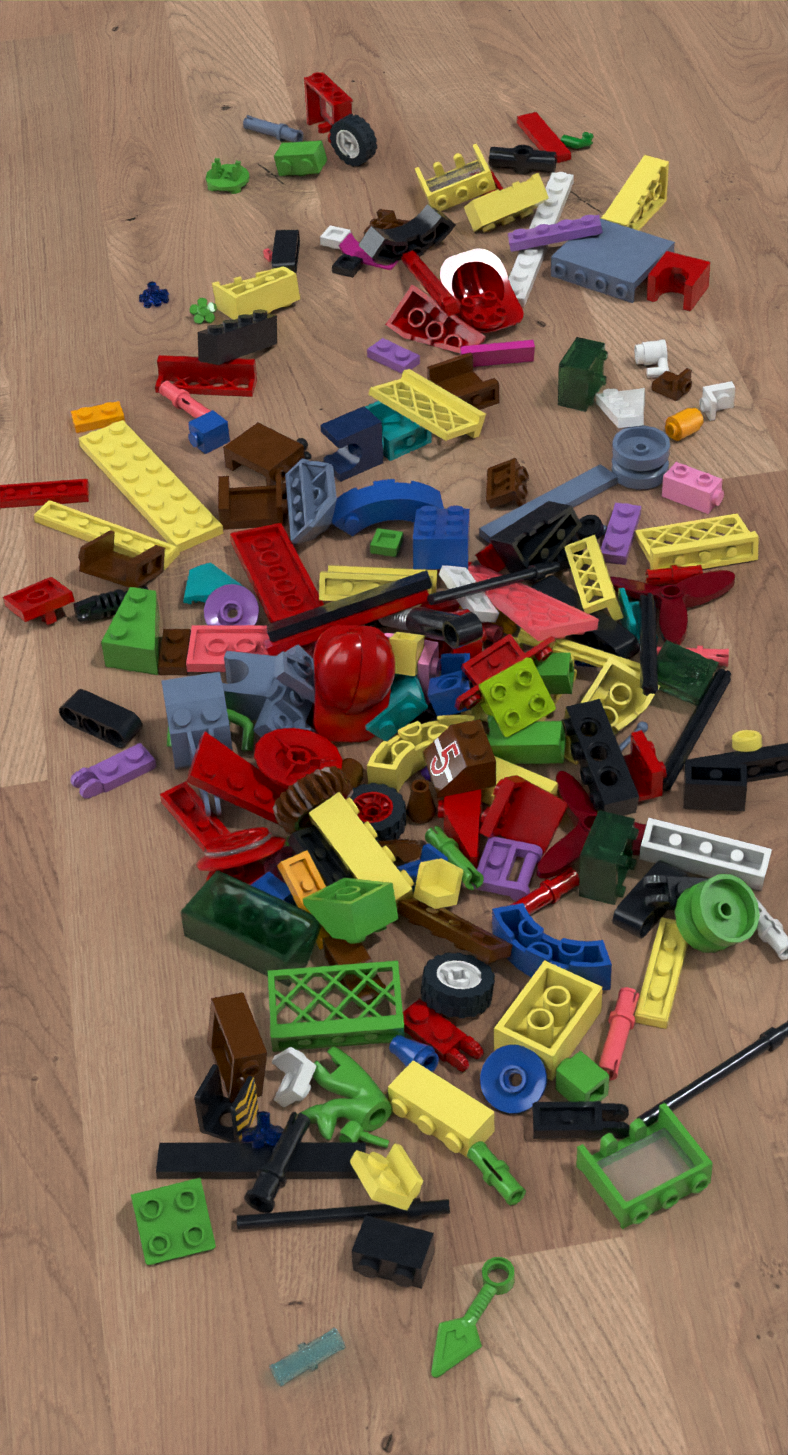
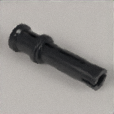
(273, 1174)

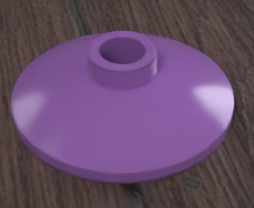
(229, 598)

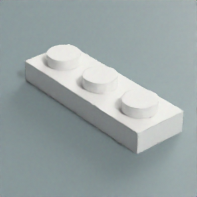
(476, 603)

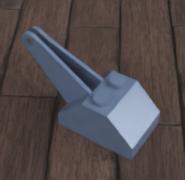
(192, 708)

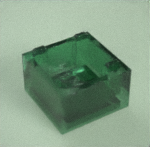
(581, 374)
(607, 857)

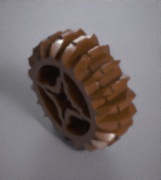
(308, 793)

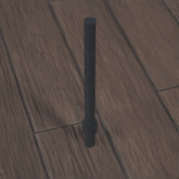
(533, 573)
(768, 1041)
(342, 1214)

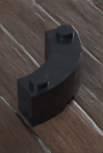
(416, 235)

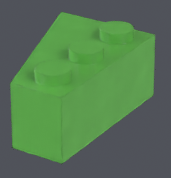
(134, 633)

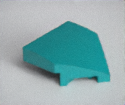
(203, 581)

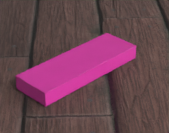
(500, 353)

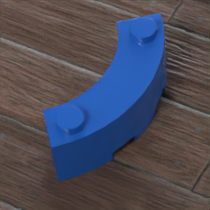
(382, 502)
(533, 946)

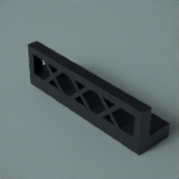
(761, 764)

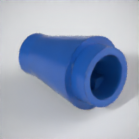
(410, 1050)

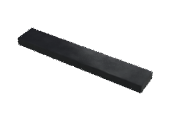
(349, 606)
(242, 1161)

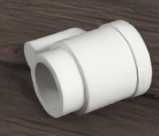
(651, 354)

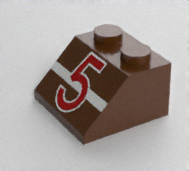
(461, 760)

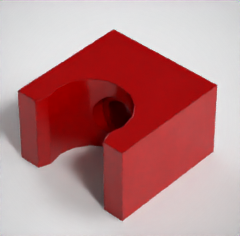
(679, 275)

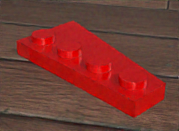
(232, 778)

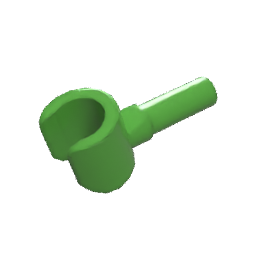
(354, 1131)

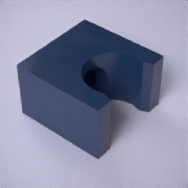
(358, 440)

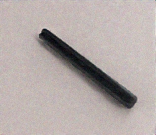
(648, 644)
(695, 726)

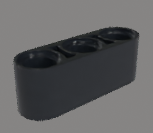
(286, 249)
(100, 718)
(632, 911)

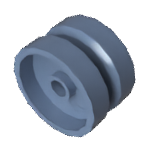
(640, 457)

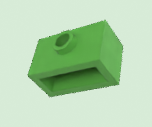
(300, 158)

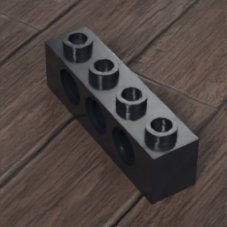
(591, 719)

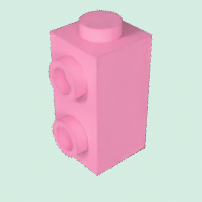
(692, 487)

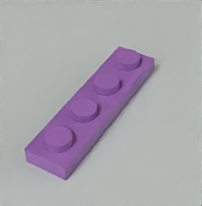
(548, 234)

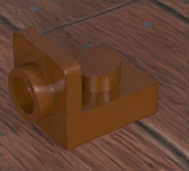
(673, 385)

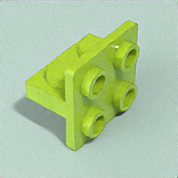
(516, 697)

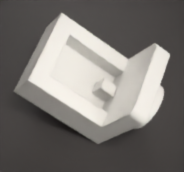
(298, 1075)

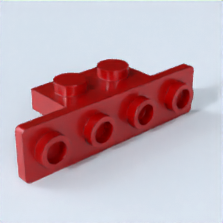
(493, 661)

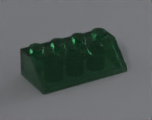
(250, 925)

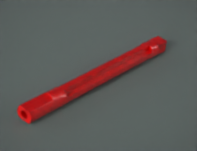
(430, 283)

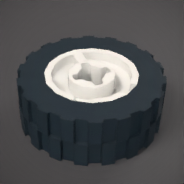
(353, 140)
(457, 985)

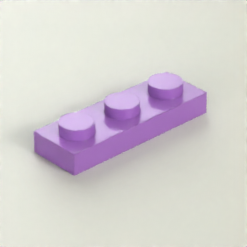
(620, 533)

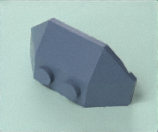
(310, 499)

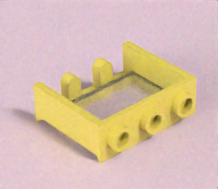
(457, 184)

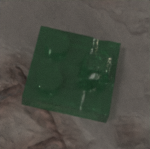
(684, 672)

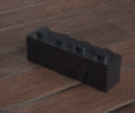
(237, 337)

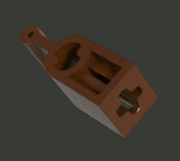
(342, 953)

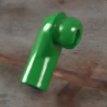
(577, 143)

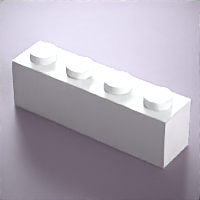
(704, 852)

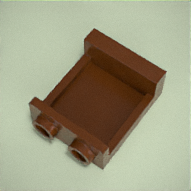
(263, 452)
(251, 505)

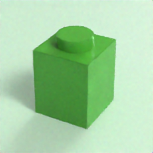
(581, 1079)

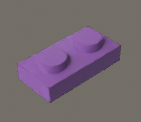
(393, 356)

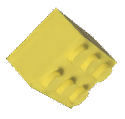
(550, 1015)

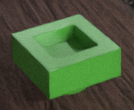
(386, 542)

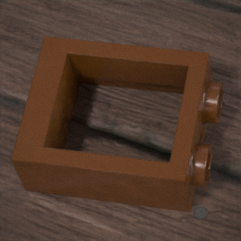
(236, 1044)

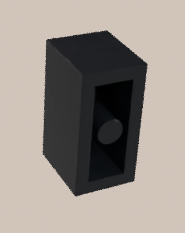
(715, 786)
(393, 1252)

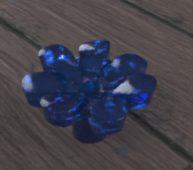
(154, 295)
(262, 1132)

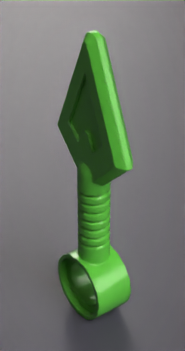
(460, 1336)

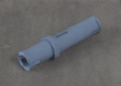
(280, 131)

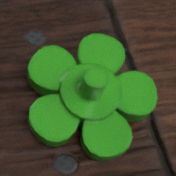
(203, 311)

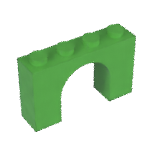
(541, 740)

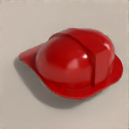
(474, 274)
(351, 681)

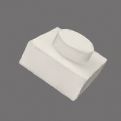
(333, 236)

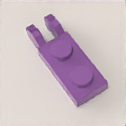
(113, 771)

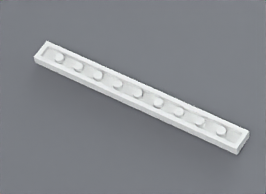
(549, 212)

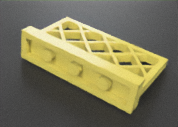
(430, 406)
(710, 550)

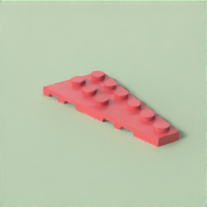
(534, 610)

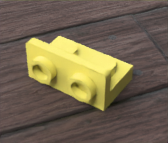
(388, 1179)

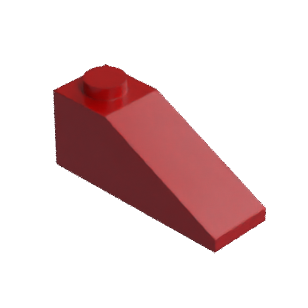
(462, 821)

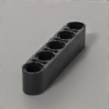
(609, 635)

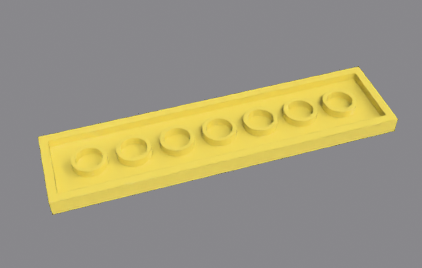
(150, 486)

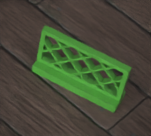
(333, 1032)

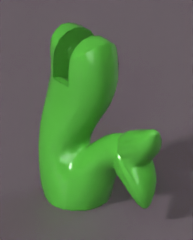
(363, 1097)

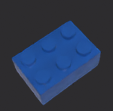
(441, 537)

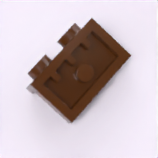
(507, 483)

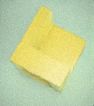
(407, 651)
(438, 883)

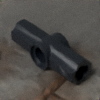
(522, 159)

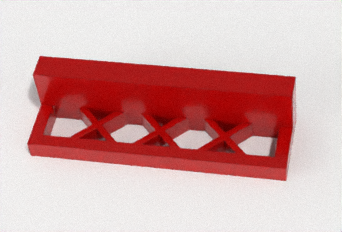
(188, 369)

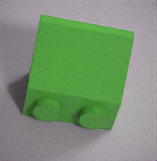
(353, 908)

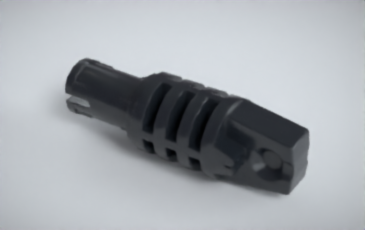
(100, 605)

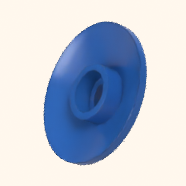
(498, 1073)

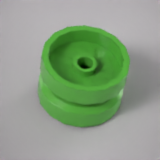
(717, 913)

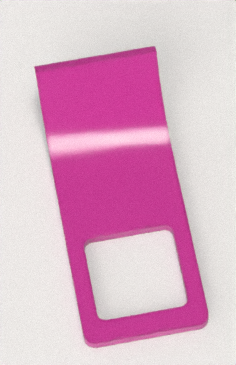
(351, 247)

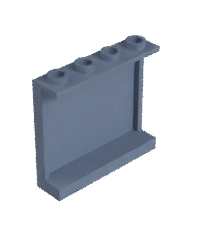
(611, 260)

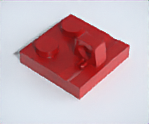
(39, 600)

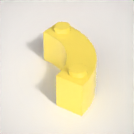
(403, 754)

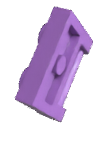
(498, 862)

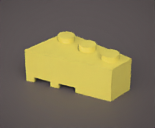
(506, 204)
(266, 291)

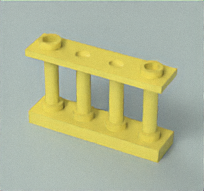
(350, 580)

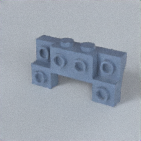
(284, 705)

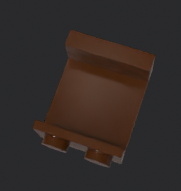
(460, 380)
(100, 560)

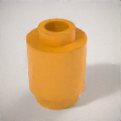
(683, 423)

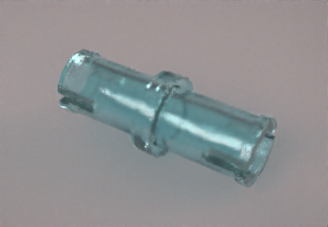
(307, 1356)

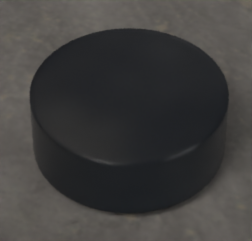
(591, 526)

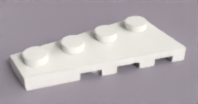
(623, 407)

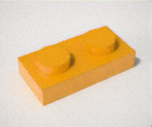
(97, 416)

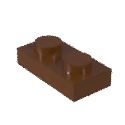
(174, 652)

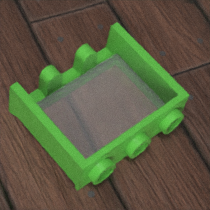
(647, 1168)

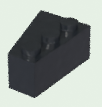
(536, 536)

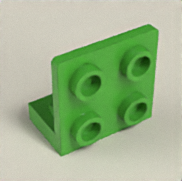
(173, 1221)

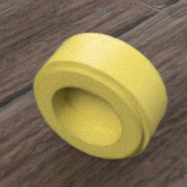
(746, 741)

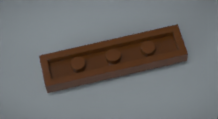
(456, 930)

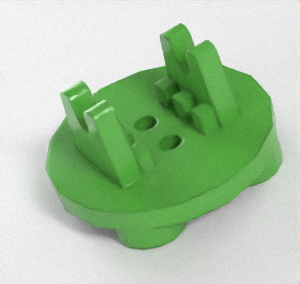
(227, 177)

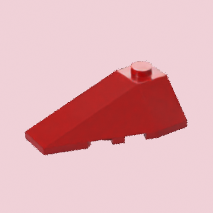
(423, 321)

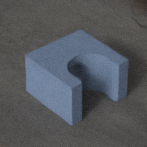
(248, 681)

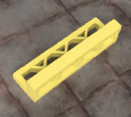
(603, 584)

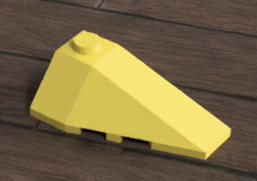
(620, 696)

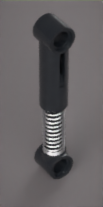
(434, 624)

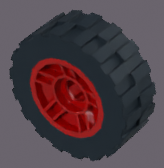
(382, 809)

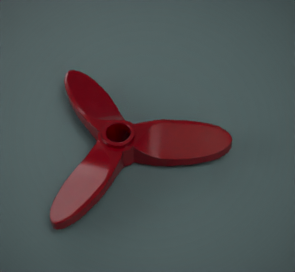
(675, 599)
(582, 814)

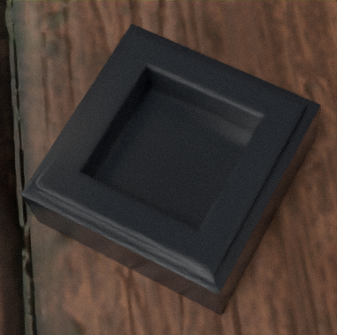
(347, 265)

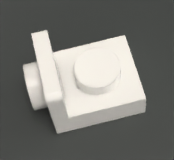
(717, 398)

